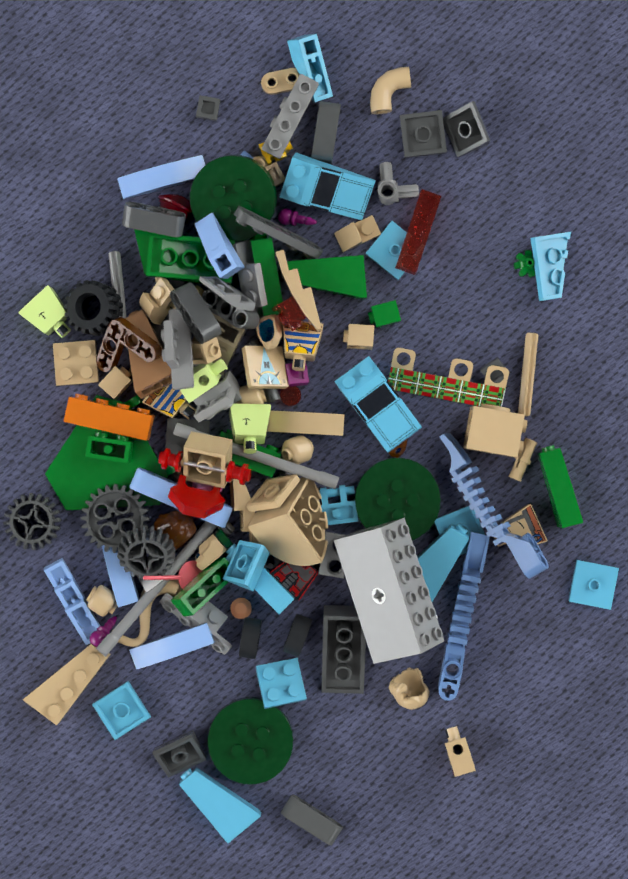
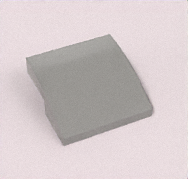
(228, 293)

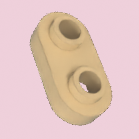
(282, 82)

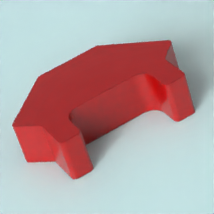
(195, 501)

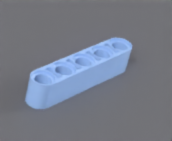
(159, 487)

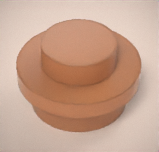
(241, 608)

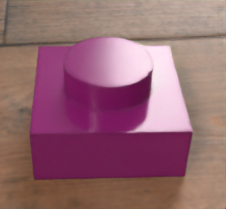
(296, 378)

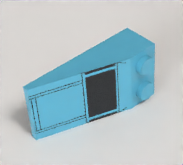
(326, 187)
(378, 404)

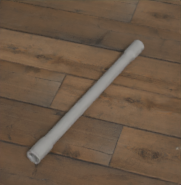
(319, 476)
(112, 638)

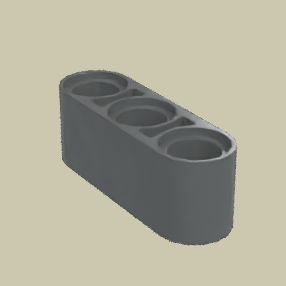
(326, 131)
(153, 219)
(195, 313)
(235, 316)
(311, 819)

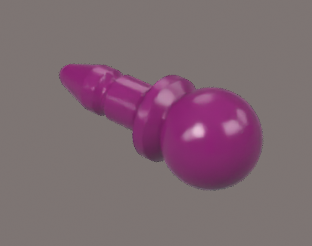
(289, 217)
(98, 636)

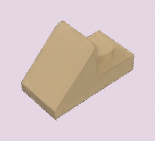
(357, 233)

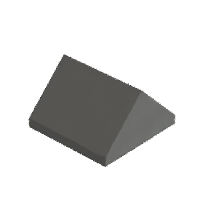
(466, 129)
(179, 753)

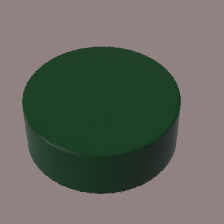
(224, 540)

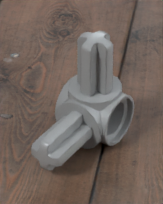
(387, 182)

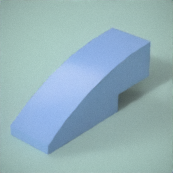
(122, 583)

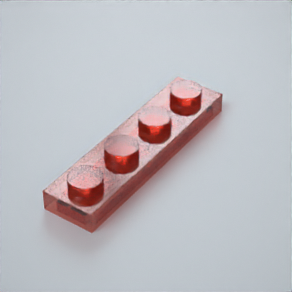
(418, 232)

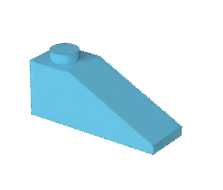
(309, 61)

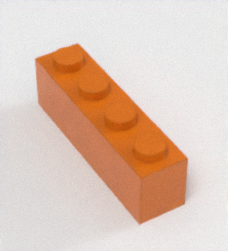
(109, 418)

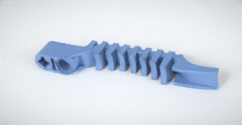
(522, 547)
(461, 617)

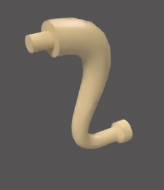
(172, 588)

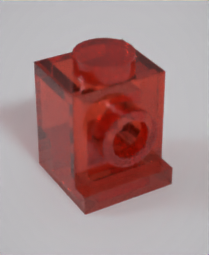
(290, 313)

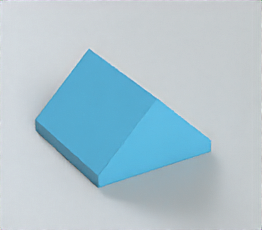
(246, 564)

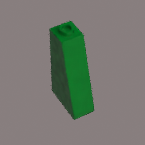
(264, 254)
(333, 275)
(559, 487)

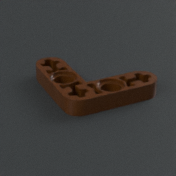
(122, 339)

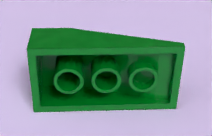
(179, 259)

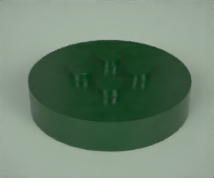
(229, 184)
(397, 491)
(250, 741)

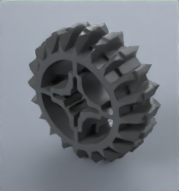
(27, 539)
(156, 544)

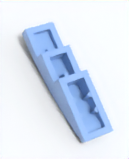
(160, 177)
(72, 599)
(171, 646)

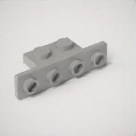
(292, 110)
(251, 276)
(178, 350)
(208, 614)

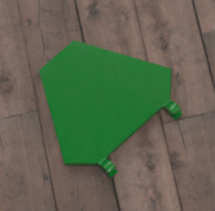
(78, 476)

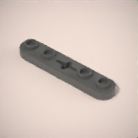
(263, 225)

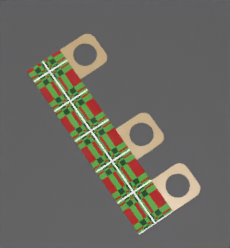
(449, 388)

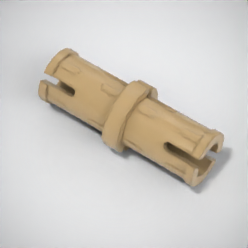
(523, 460)

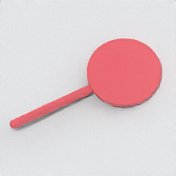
(185, 575)

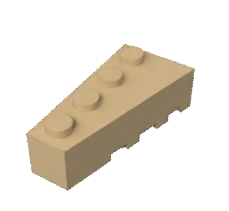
(64, 687)

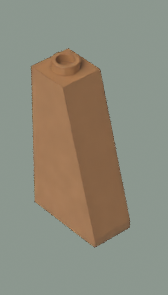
(147, 376)

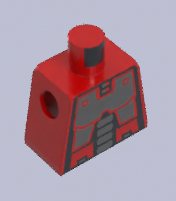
(294, 577)

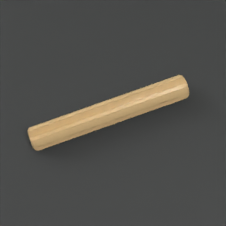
(528, 372)

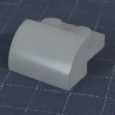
(218, 397)

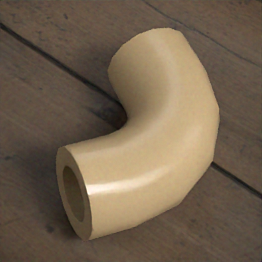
(386, 86)

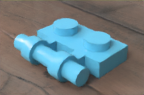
(339, 512)

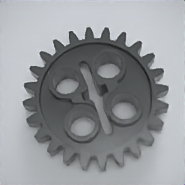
(111, 499)

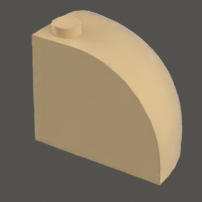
(295, 529)

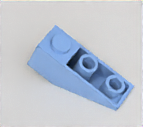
(218, 247)

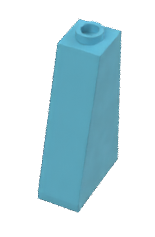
(441, 556)
(269, 587)
(219, 804)

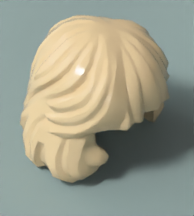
(409, 689)

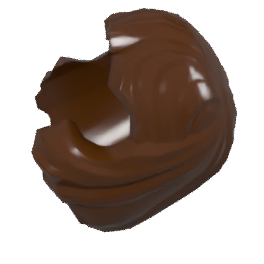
(177, 525)

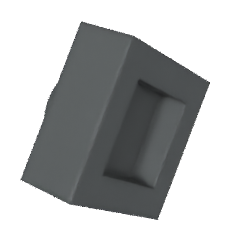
(208, 108)
(497, 375)

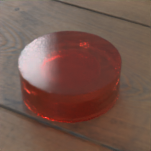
(290, 395)

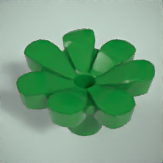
(523, 264)

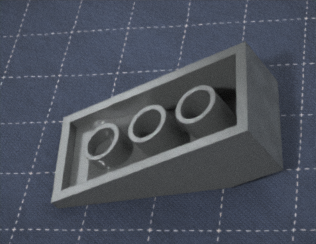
(342, 650)

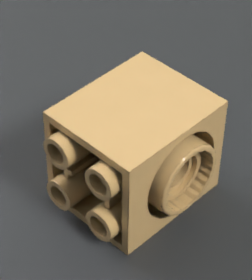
(495, 430)

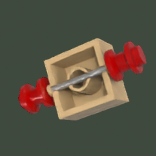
(206, 461)

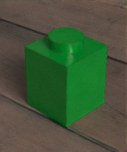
(384, 314)

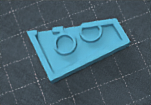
(549, 259)

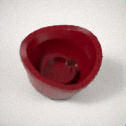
(175, 202)

